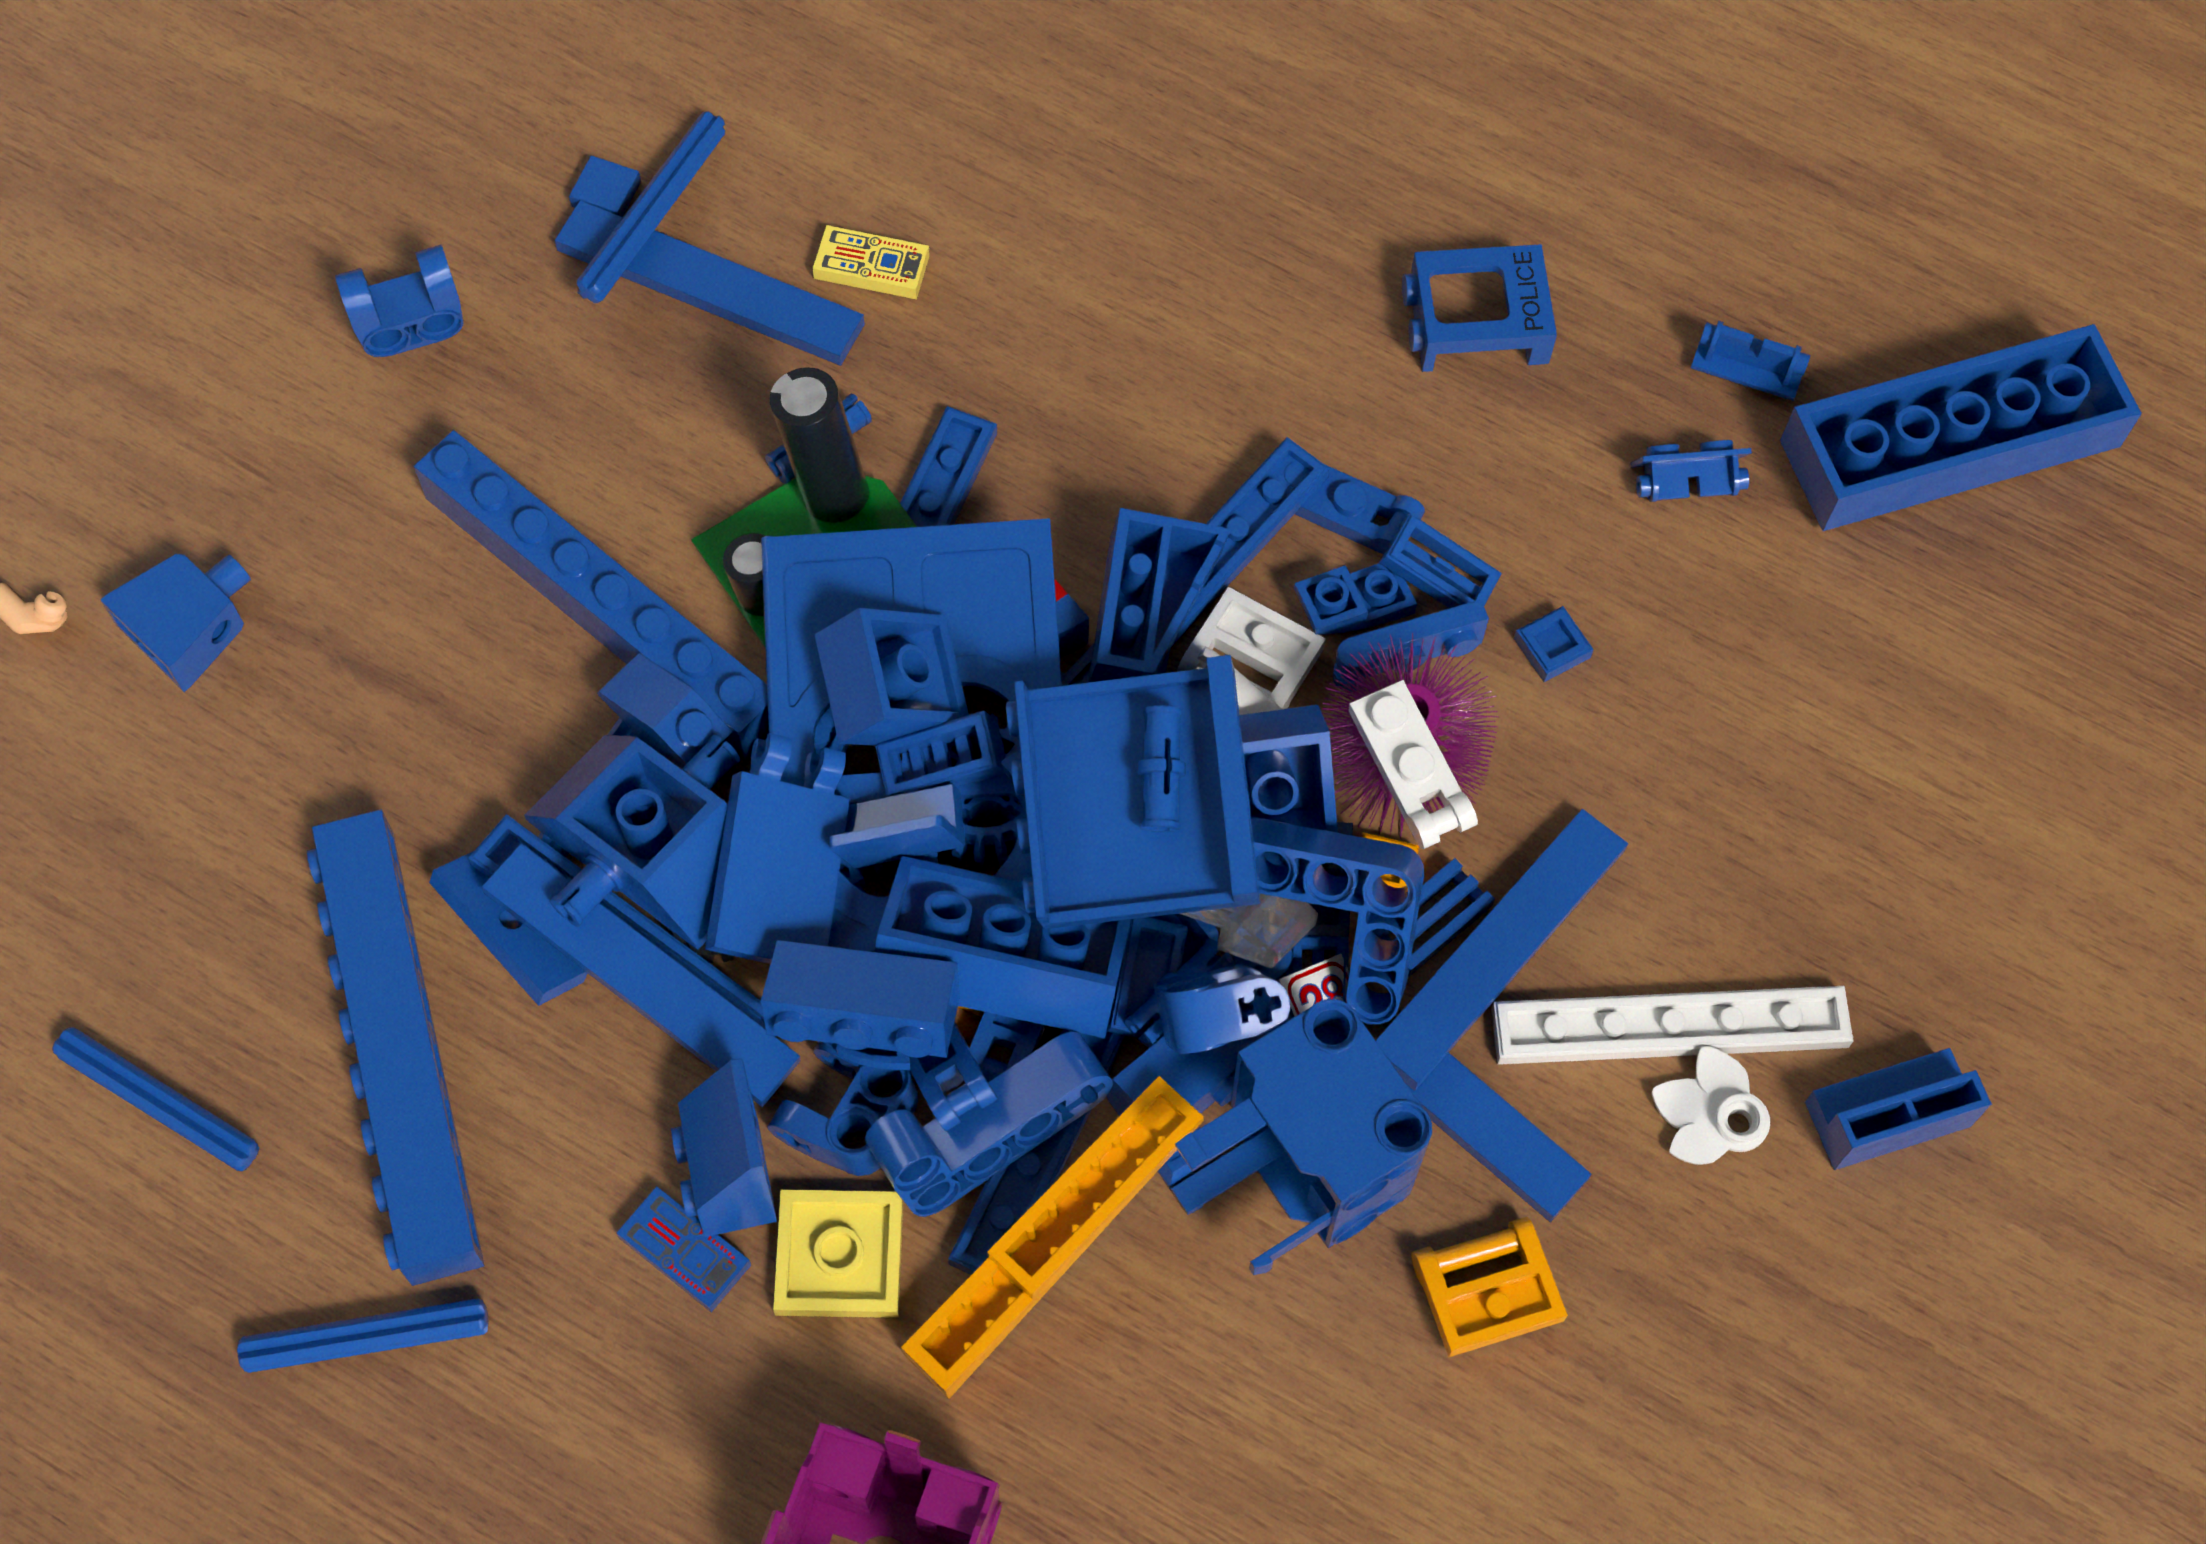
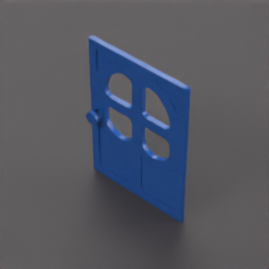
(1001, 621)

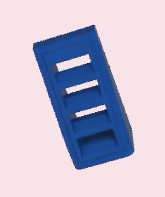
(937, 737)

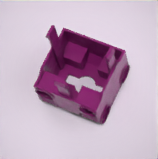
(884, 1490)

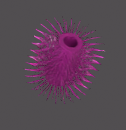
(1430, 710)

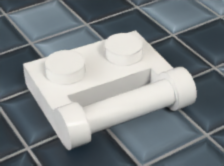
(1260, 641)

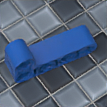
(1033, 1104)

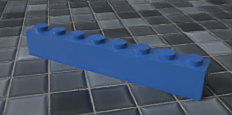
(589, 584)
(396, 1050)

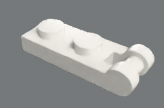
(1411, 763)

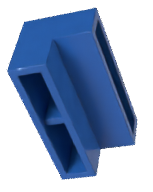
(1896, 1108)

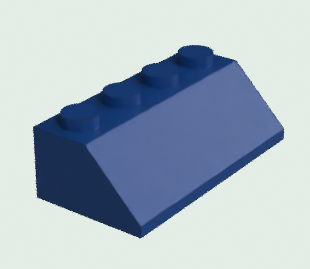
(1002, 952)

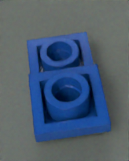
(1354, 600)

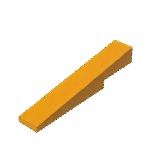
(1050, 1237)

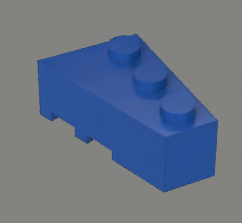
(1149, 589)

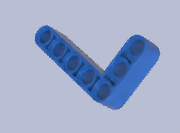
(1358, 891)

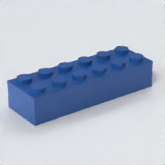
(1959, 427)

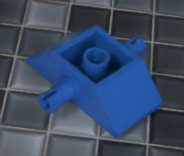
(640, 830)

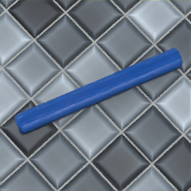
(650, 207)

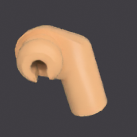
(32, 617)

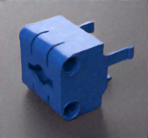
(1319, 1125)

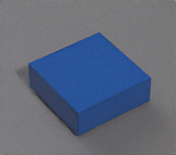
(606, 186)
(1553, 644)

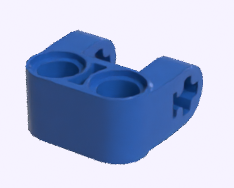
(403, 310)
(1204, 1011)
(857, 1112)

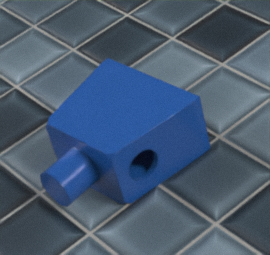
(180, 614)

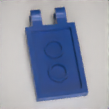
(776, 854)

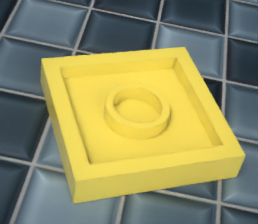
(838, 1254)

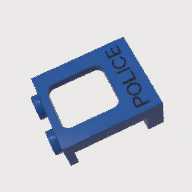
(1527, 297)

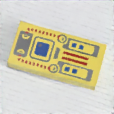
(871, 262)

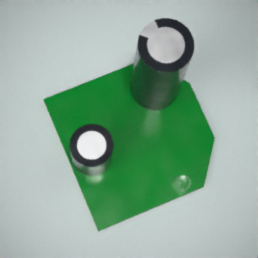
(824, 497)

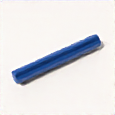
(156, 1099)
(362, 1335)

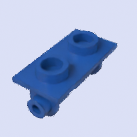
(1750, 361)
(1714, 468)

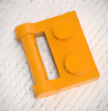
(1492, 1305)

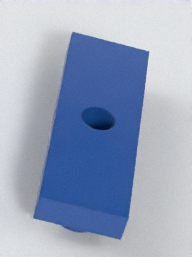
(523, 953)

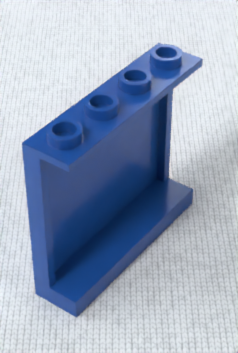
(1087, 799)

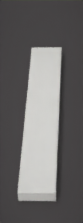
(1671, 1024)

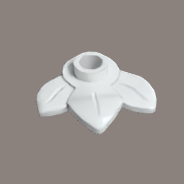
(1703, 1106)

